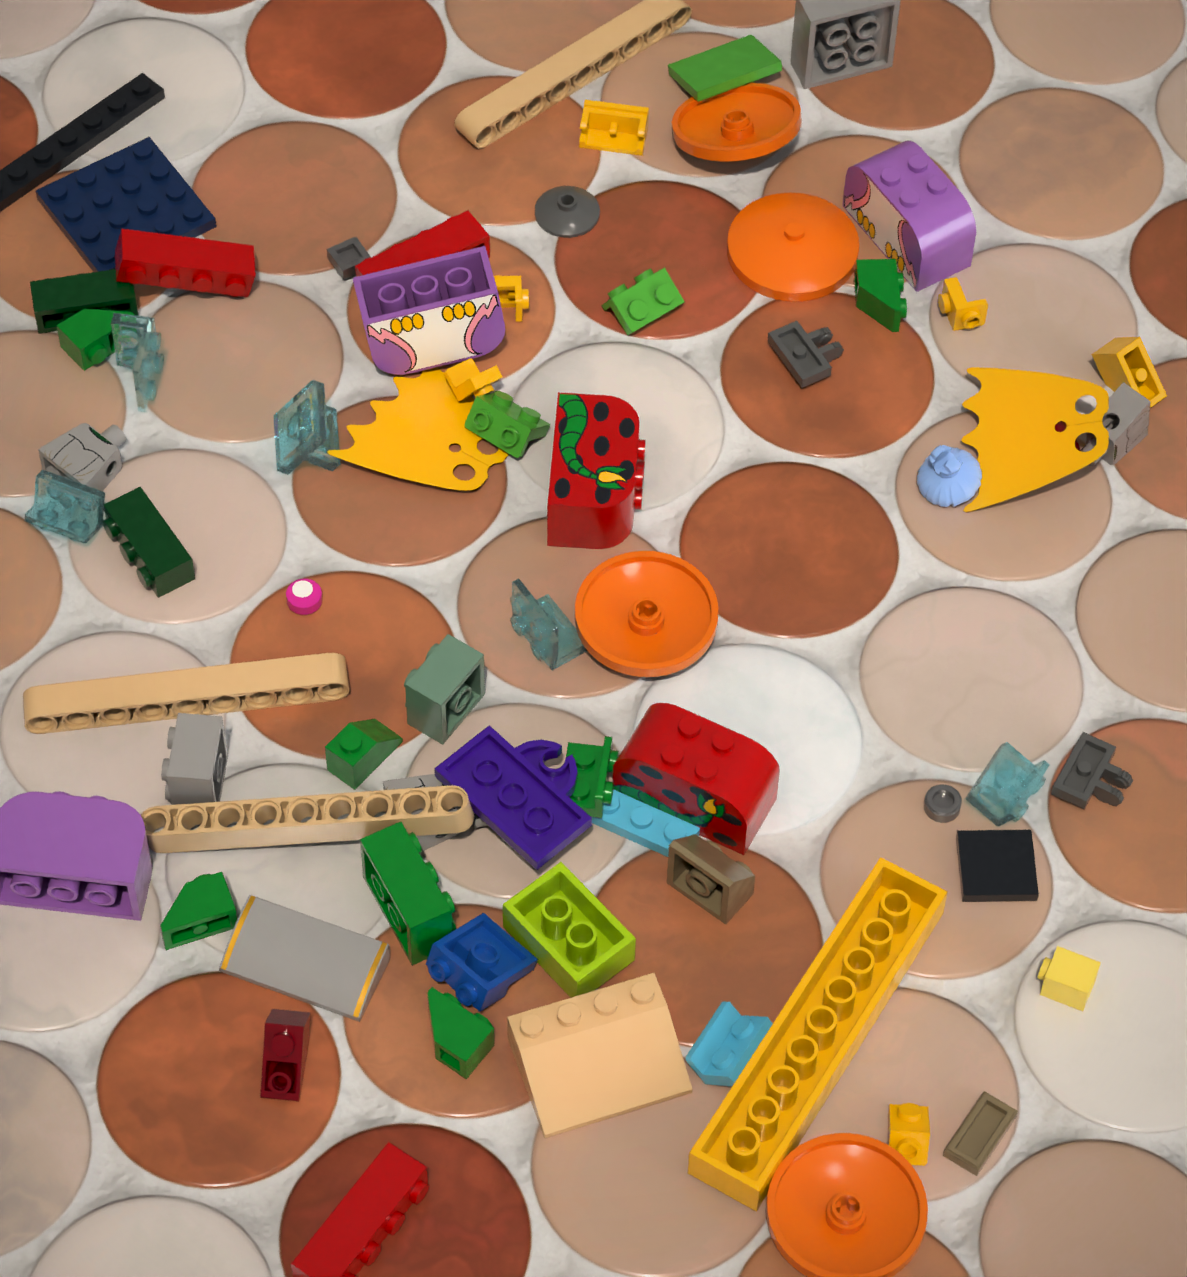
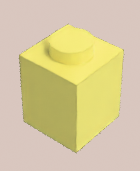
(1068, 978)

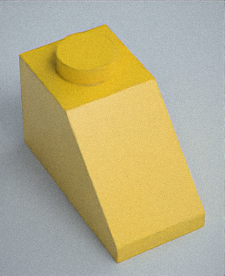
(1128, 362)

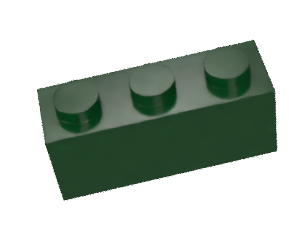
(64, 296)
(148, 542)

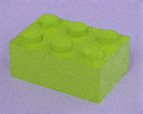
(569, 931)

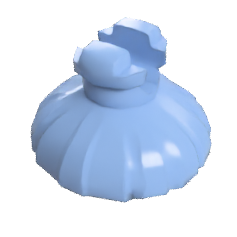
(949, 476)

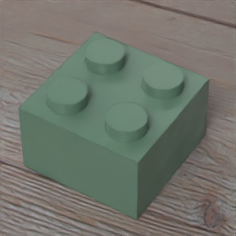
(444, 688)

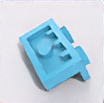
(726, 1045)

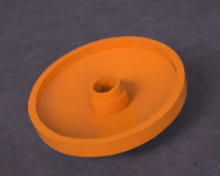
(737, 123)
(792, 247)
(646, 613)
(846, 1208)

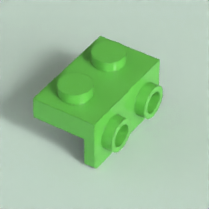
(645, 301)
(505, 422)

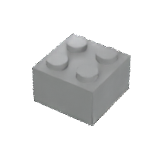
(196, 759)

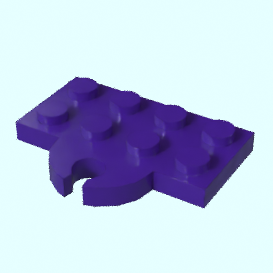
(519, 793)

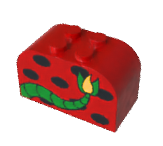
(594, 472)
(699, 774)

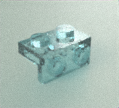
(66, 507)
(1007, 785)

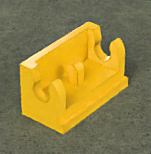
(614, 127)

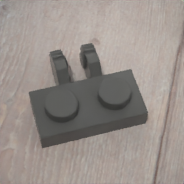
(803, 352)
(1084, 771)

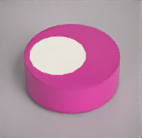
(304, 596)

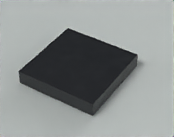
(996, 865)

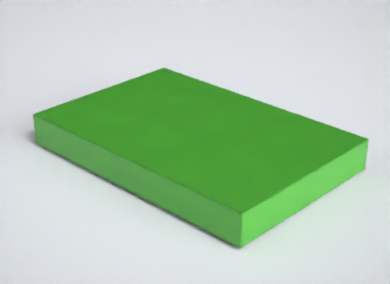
(725, 67)

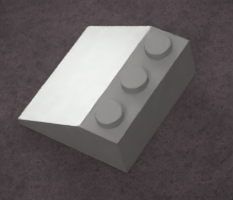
(842, 39)

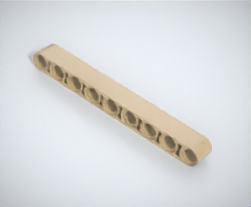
(570, 70)
(188, 691)
(289, 812)

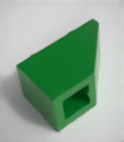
(878, 291)
(88, 336)
(458, 1035)

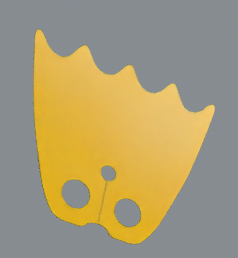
(1018, 431)
(415, 435)

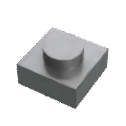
(347, 255)

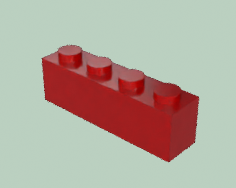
(452, 236)
(184, 263)
(364, 1217)

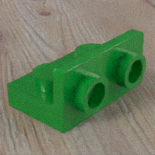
(593, 770)

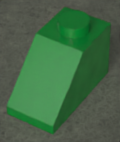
(360, 750)
(199, 911)

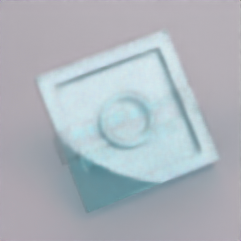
(306, 430)

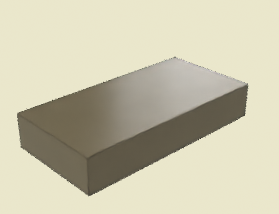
(980, 1133)

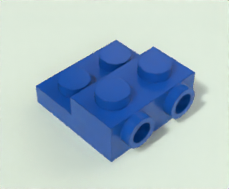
(479, 962)

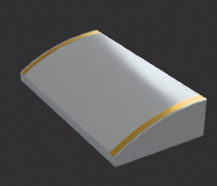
(305, 958)

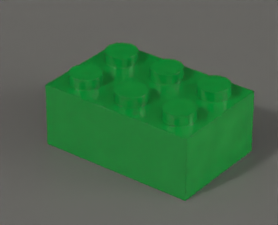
(406, 890)

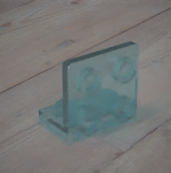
(138, 349)
(544, 626)

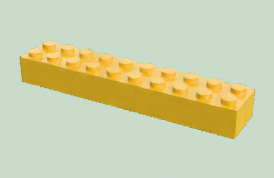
(817, 1033)

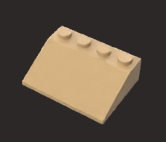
(598, 1055)

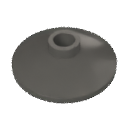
(567, 211)

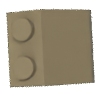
(709, 876)

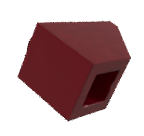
(284, 1054)

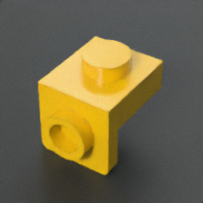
(512, 294)
(959, 311)
(468, 381)
(909, 1131)

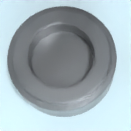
(942, 803)

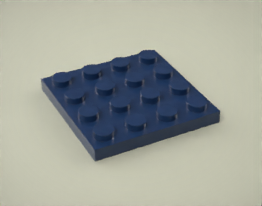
(123, 191)

